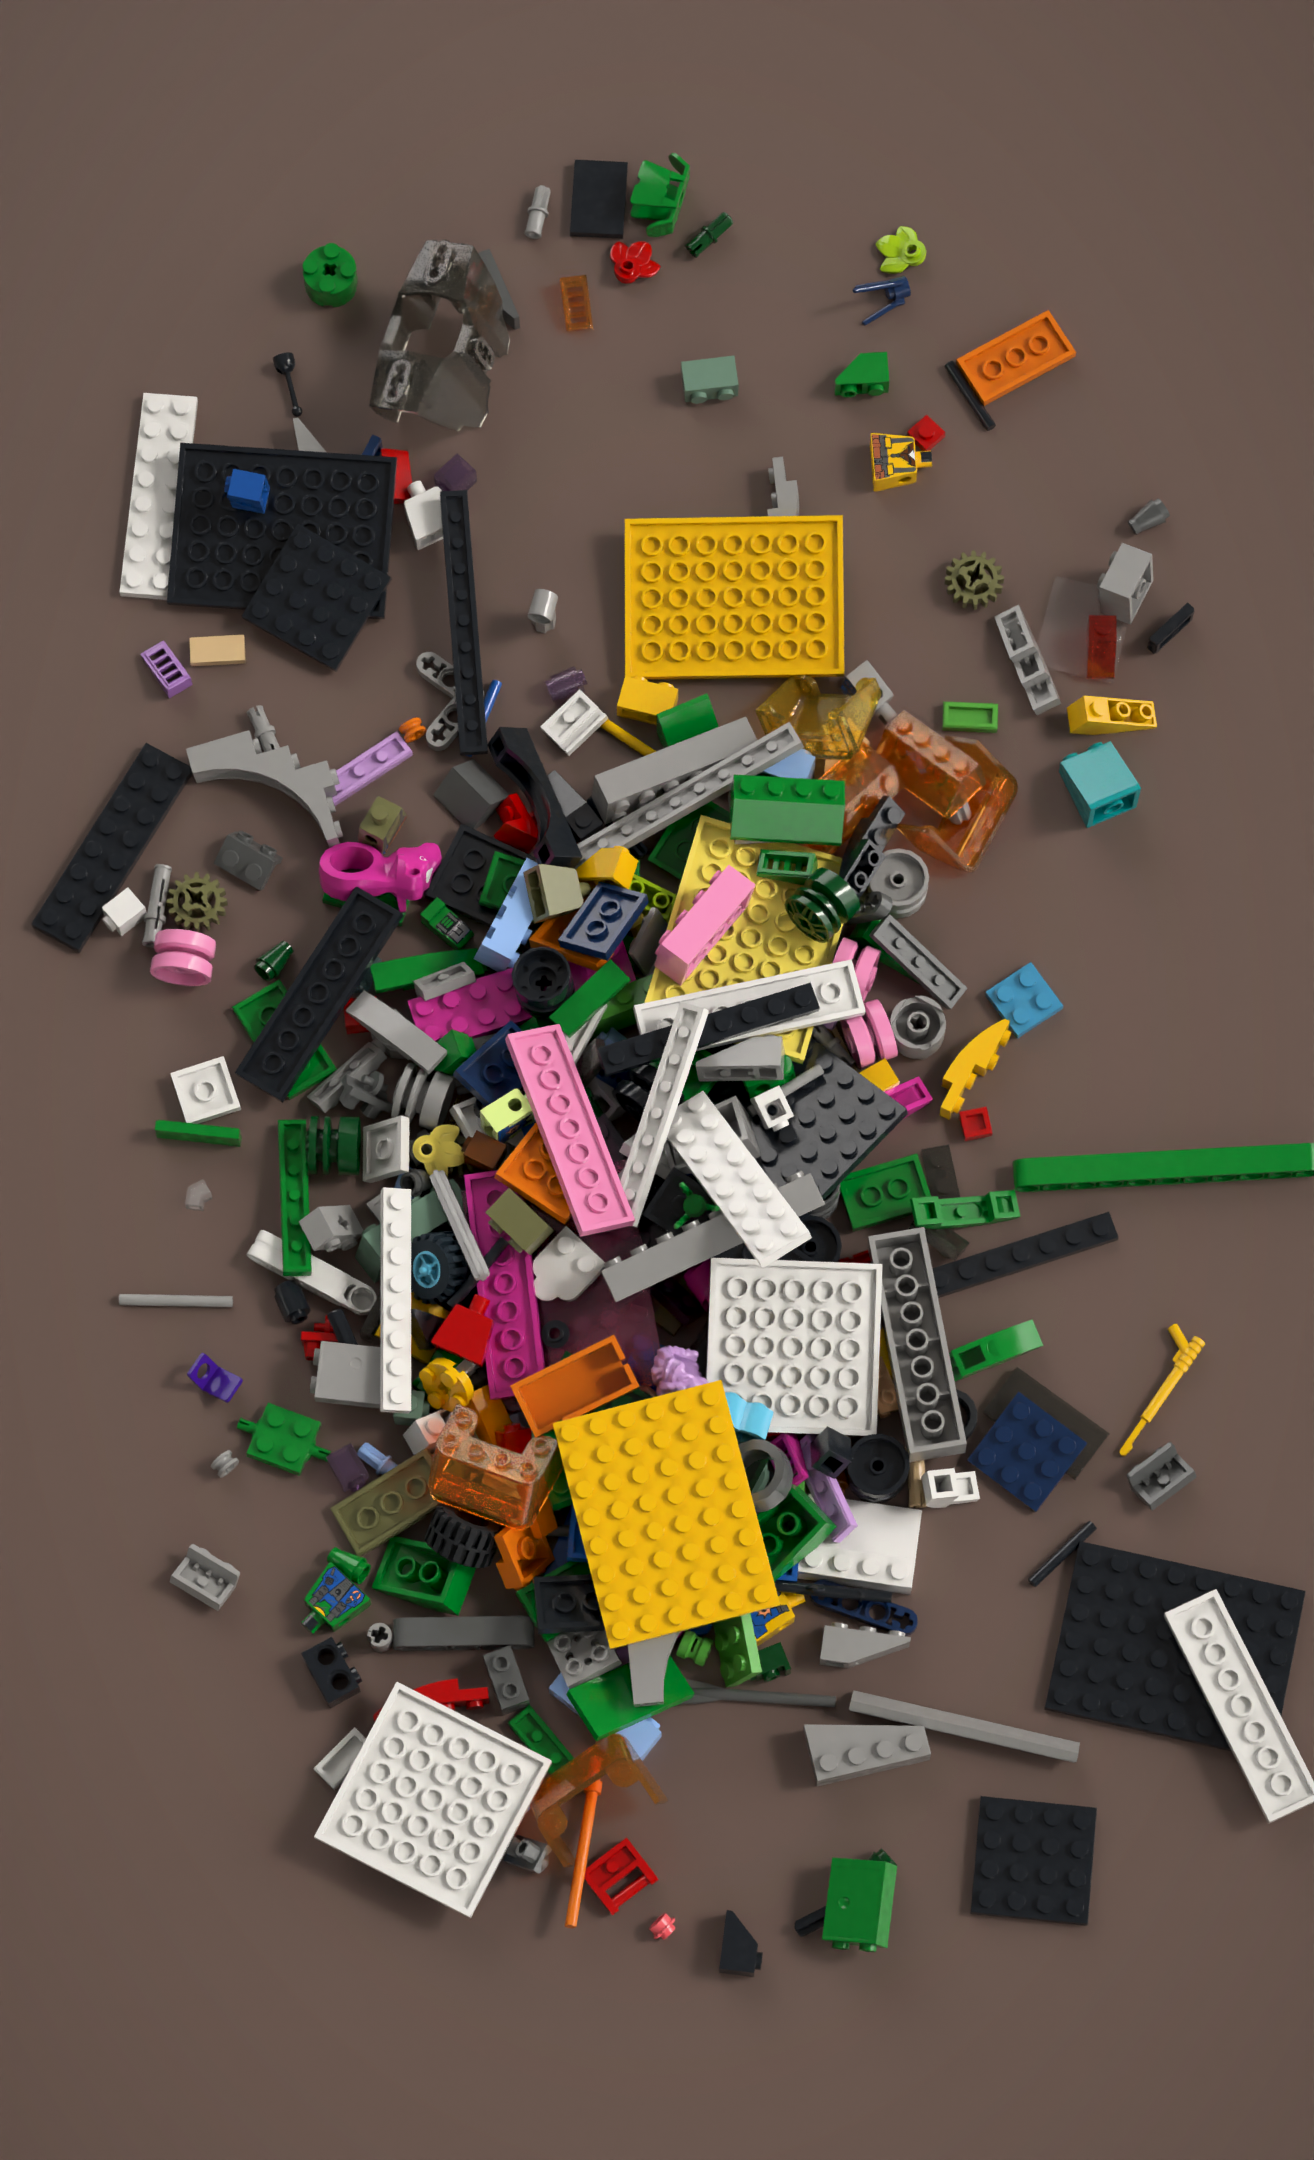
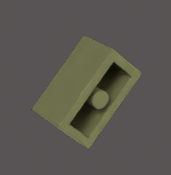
(519, 1222)

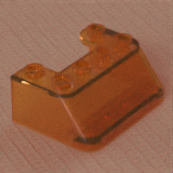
(490, 1478)

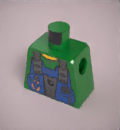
(333, 1601)

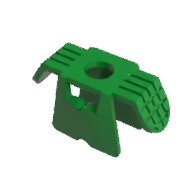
(657, 198)

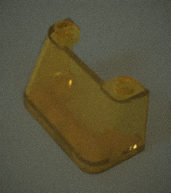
(825, 723)

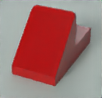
(518, 825)

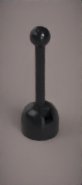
(284, 364)

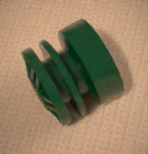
(822, 905)
(334, 1145)

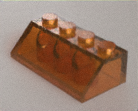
(930, 765)
(866, 781)

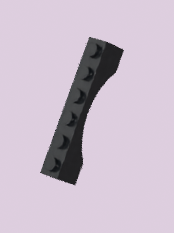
(517, 757)

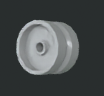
(903, 879)

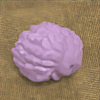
(676, 1370)

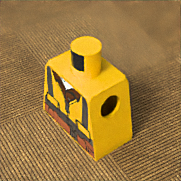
(895, 460)

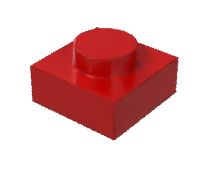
(926, 433)
(975, 1123)

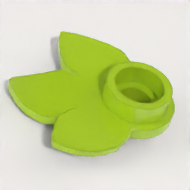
(897, 250)

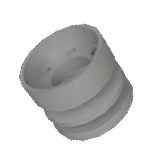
(423, 1097)

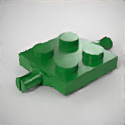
(283, 1439)

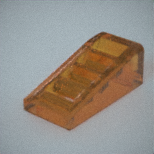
(575, 281)

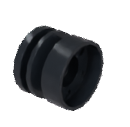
(538, 969)

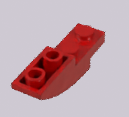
(448, 1694)

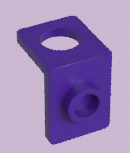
(216, 1380)

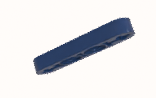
(862, 1614)

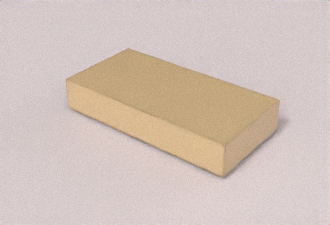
(217, 650)

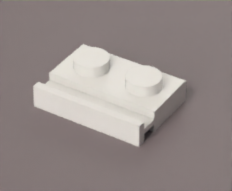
(574, 722)

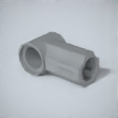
(543, 610)

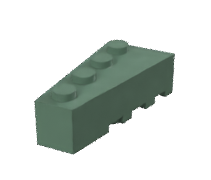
(426, 1218)

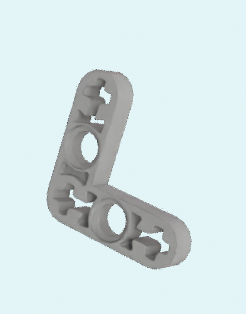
(430, 676)

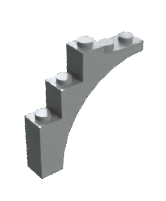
(242, 758)
(648, 1669)

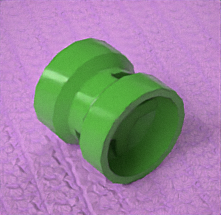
(701, 1650)

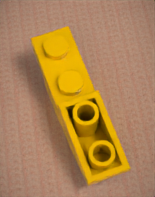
(974, 1058)

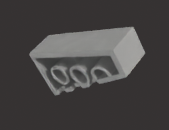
(861, 1750)

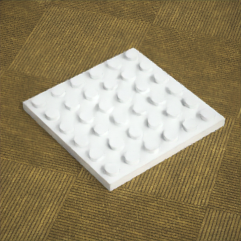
(798, 1341)
(433, 1799)

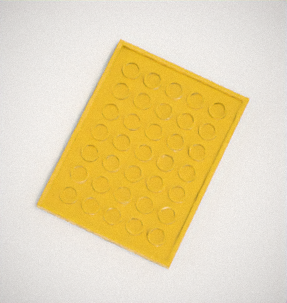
(734, 597)
(666, 1514)

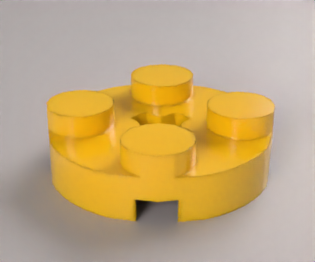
(446, 1385)

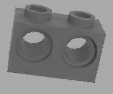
(506, 1680)

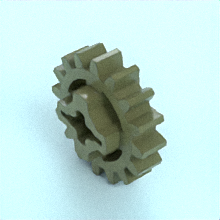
(965, 575)
(197, 890)

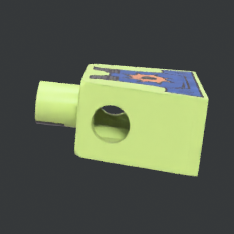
(506, 1116)

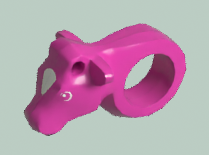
(402, 873)

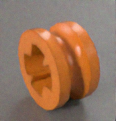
(412, 729)

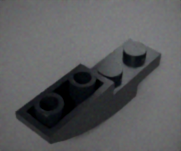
(867, 842)

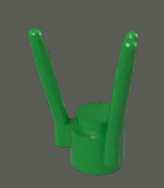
(693, 1206)

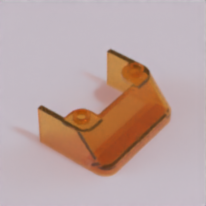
(968, 842)
(607, 1756)

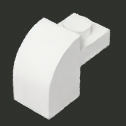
(947, 1487)

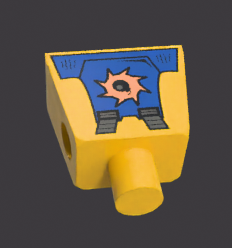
(773, 1620)

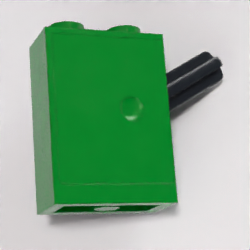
(856, 1905)

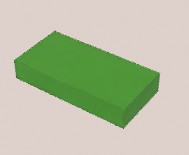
(970, 717)

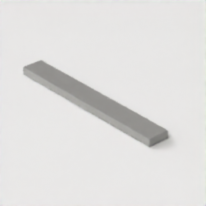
(964, 1726)

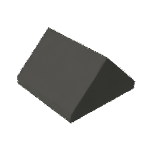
(470, 794)

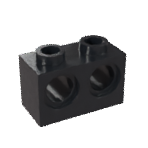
(326, 1674)

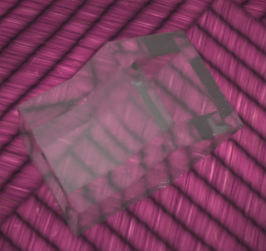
(197, 1195)

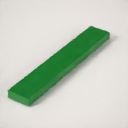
(293, 1197)

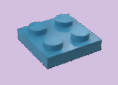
(1024, 1000)

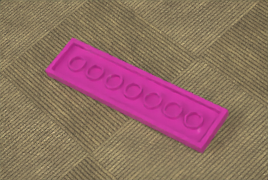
(489, 1002)
(516, 1337)

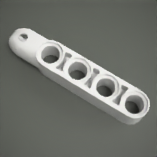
(324, 1280)

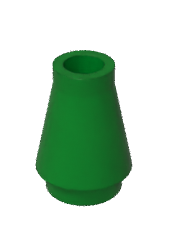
(351, 1565)

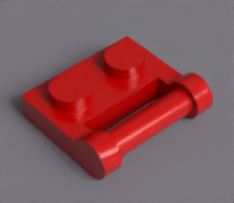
(613, 1868)

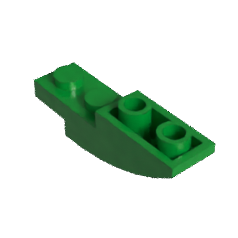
(994, 1349)

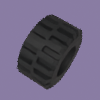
(462, 1537)

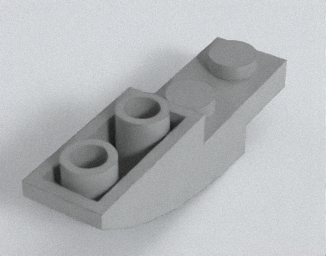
(786, 498)

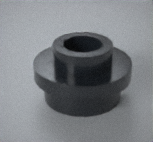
(563, 1338)

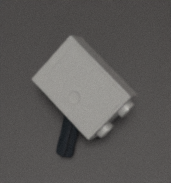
(346, 1370)

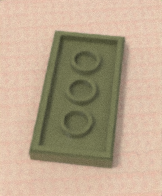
(387, 1504)

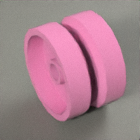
(183, 957)
(864, 967)
(870, 1035)

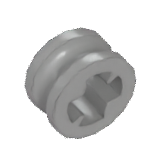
(224, 1463)

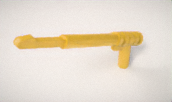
(1182, 1360)

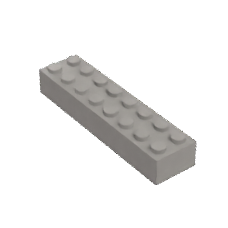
(695, 1244)
(917, 1346)

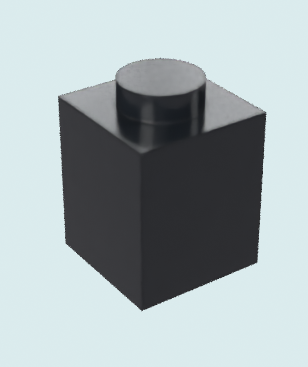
(830, 1452)

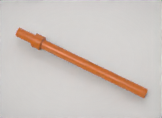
(592, 1793)

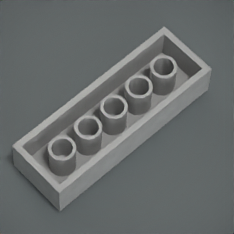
(651, 776)

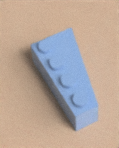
(508, 927)

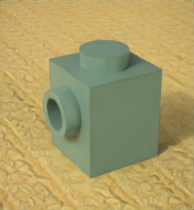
(419, 1408)

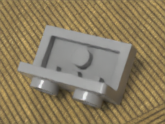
(205, 1577)

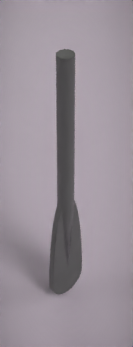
(709, 1693)

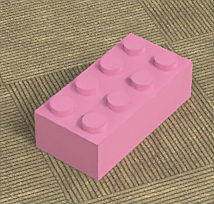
(704, 924)

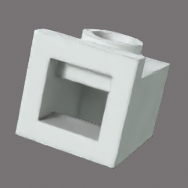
(777, 1099)

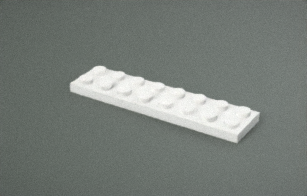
(147, 553)
(833, 986)
(735, 1181)
(1242, 1705)

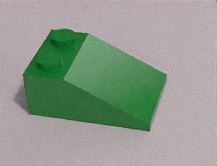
(793, 1530)
(422, 1576)

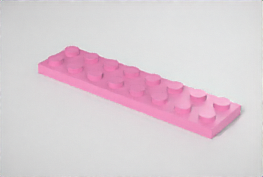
(569, 1130)

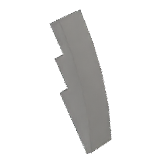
(1027, 659)
(396, 1031)

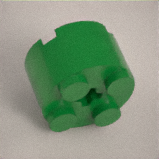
(330, 275)

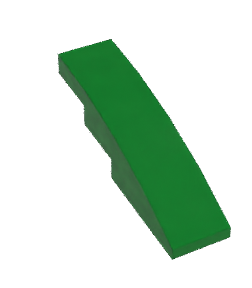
(403, 971)

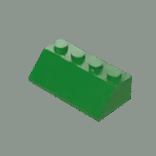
(787, 810)

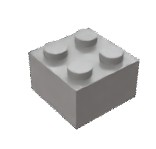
(1125, 582)

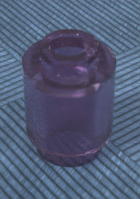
(566, 683)

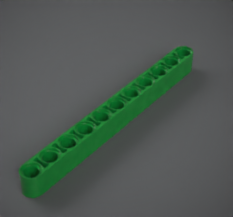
(1163, 1167)

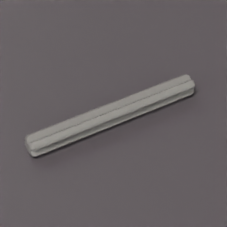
(459, 1225)

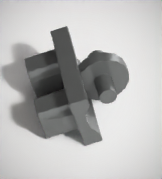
(370, 1090)
(528, 1854)

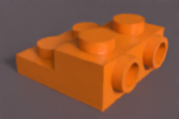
(521, 1557)

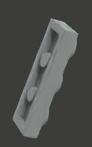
(362, 1062)

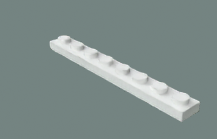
(662, 1105)
(395, 1301)

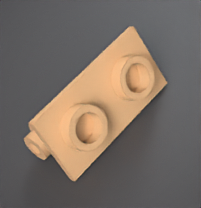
(886, 1392)

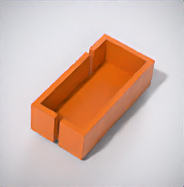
(575, 1386)

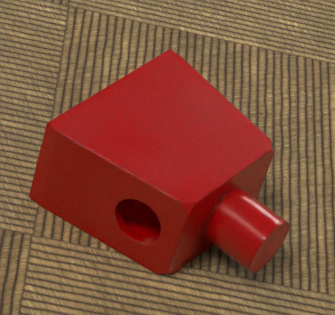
(466, 1331)

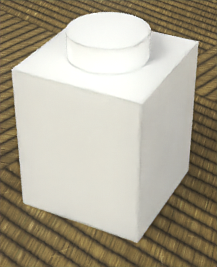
(123, 912)

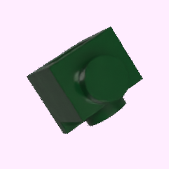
(772, 1662)

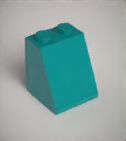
(1099, 783)

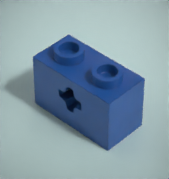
(247, 490)

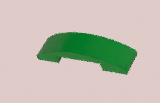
(965, 1211)

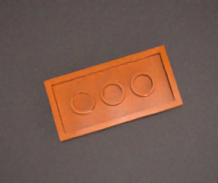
(1016, 357)

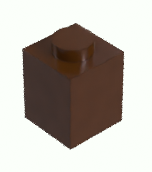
(484, 1152)

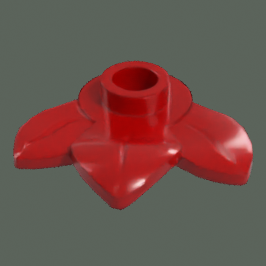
(633, 261)

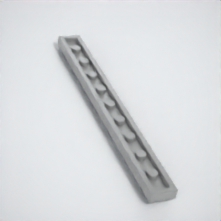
(694, 792)

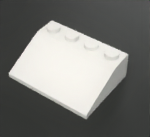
(874, 1555)

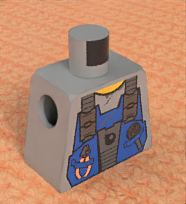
(883, 709)

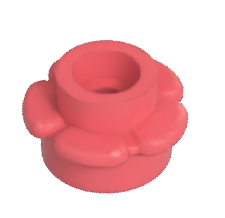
(662, 1926)

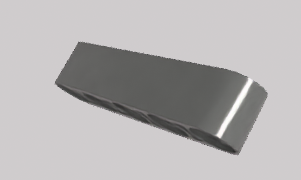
(463, 1633)

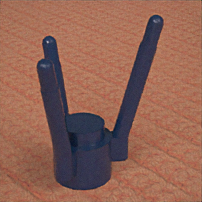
(895, 289)

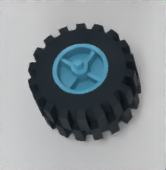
(437, 1267)

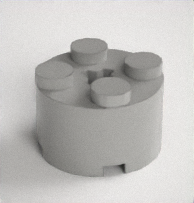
(910, 1014)

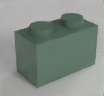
(709, 379)

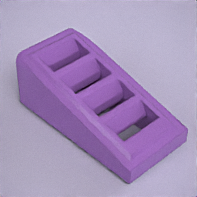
(174, 686)

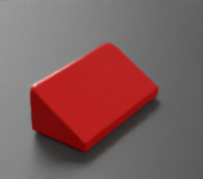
(403, 474)

